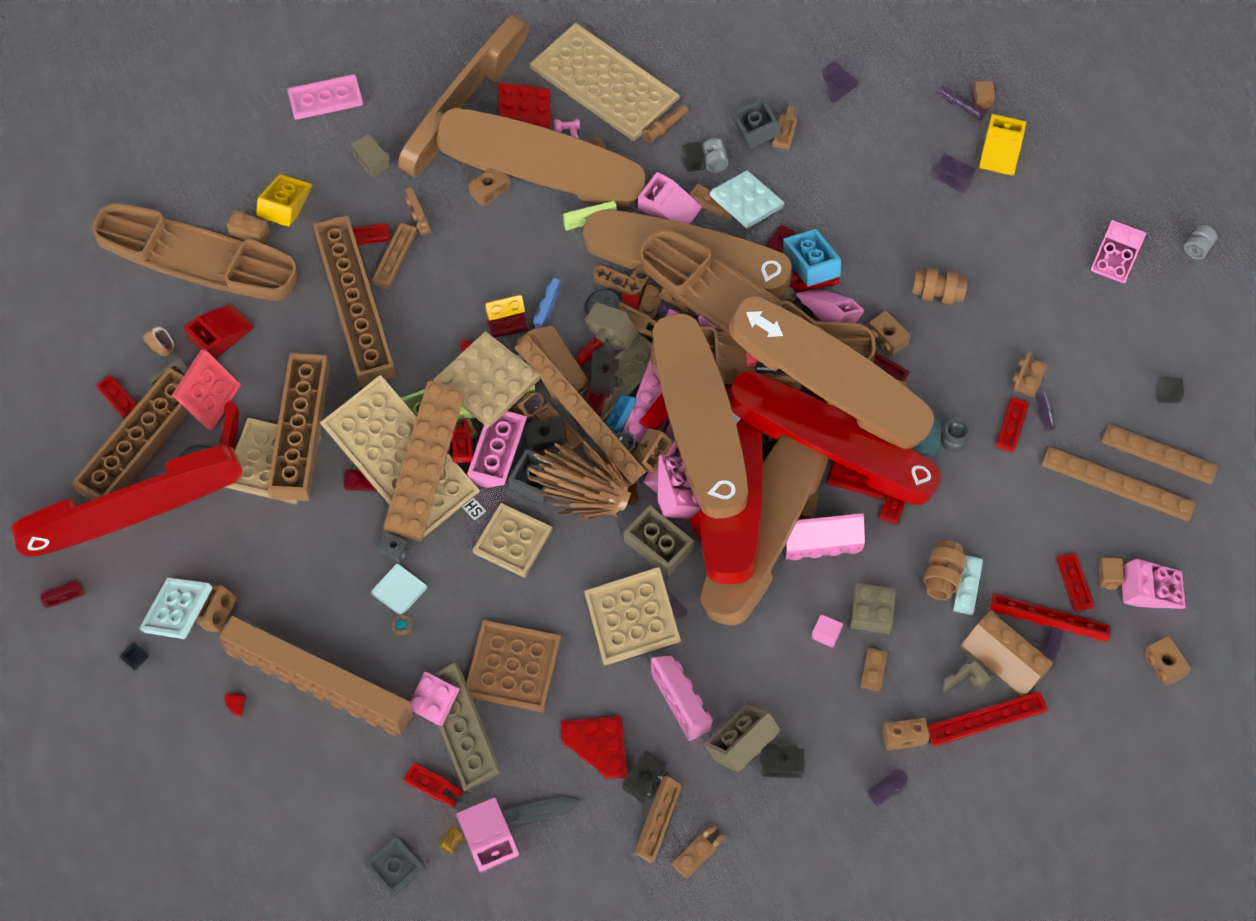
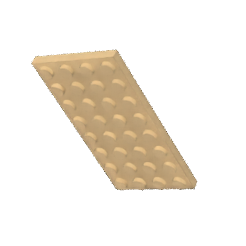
(604, 81)
(375, 435)

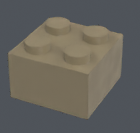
(611, 326)
(873, 608)

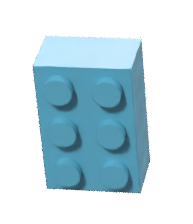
(812, 257)

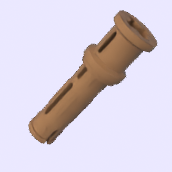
(660, 127)

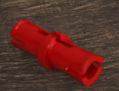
(587, 351)

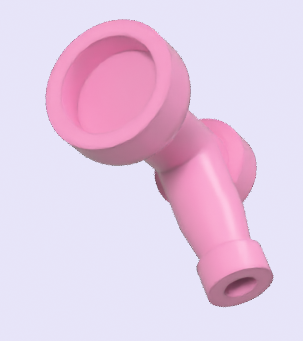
(572, 125)

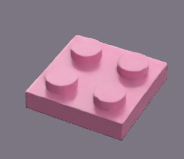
(433, 698)

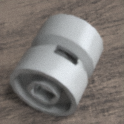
(715, 155)
(1200, 242)

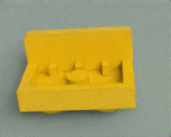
(504, 307)

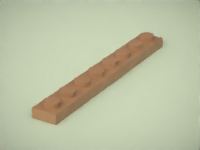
(1119, 484)

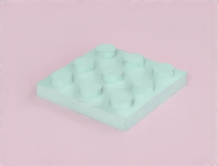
(747, 199)
(176, 608)

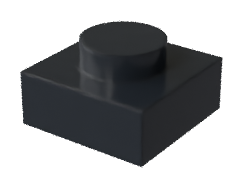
(134, 656)

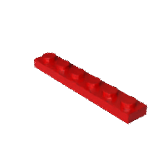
(1049, 617)
(986, 719)

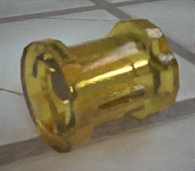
(452, 833)

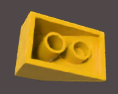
(283, 200)

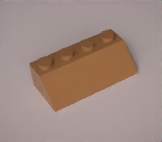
(556, 350)
(1007, 654)

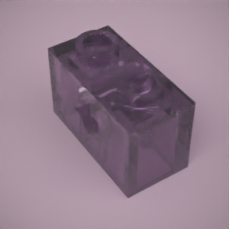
(954, 173)

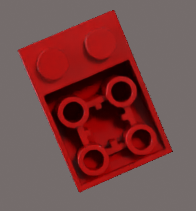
(218, 330)

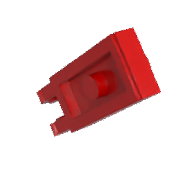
(230, 425)
(461, 444)
(431, 784)

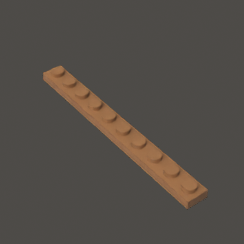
(580, 410)

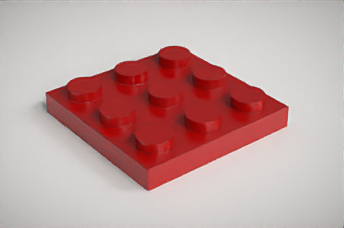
(525, 104)

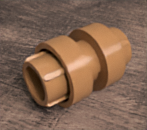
(930, 284)
(945, 567)

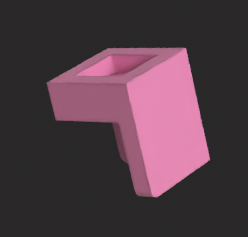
(827, 631)

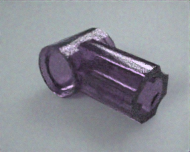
(886, 788)

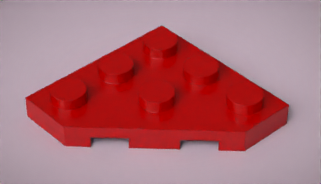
(598, 744)

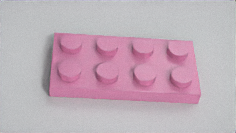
(325, 97)

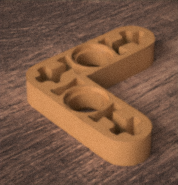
(633, 281)

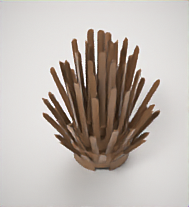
(583, 483)

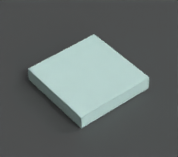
(399, 589)

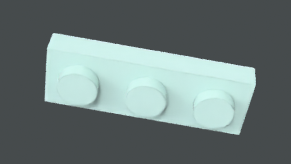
(968, 588)

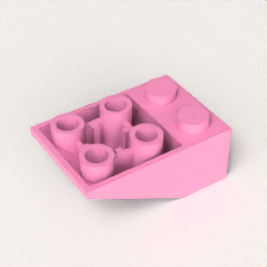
(667, 200)
(1118, 251)
(831, 306)
(674, 490)
(1152, 585)
(487, 835)

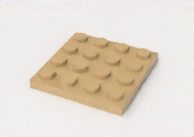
(490, 378)
(255, 457)
(632, 616)

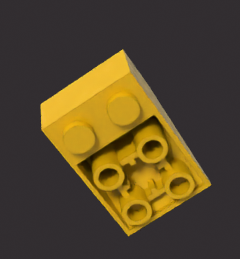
(1002, 144)

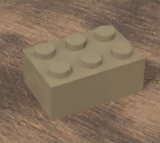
(658, 541)
(742, 737)

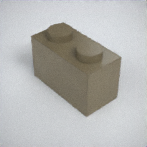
(370, 155)

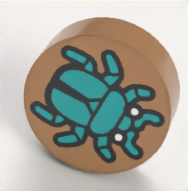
(402, 626)

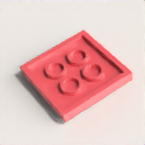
(206, 389)

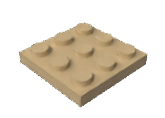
(512, 540)

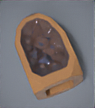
(159, 341)
(528, 404)

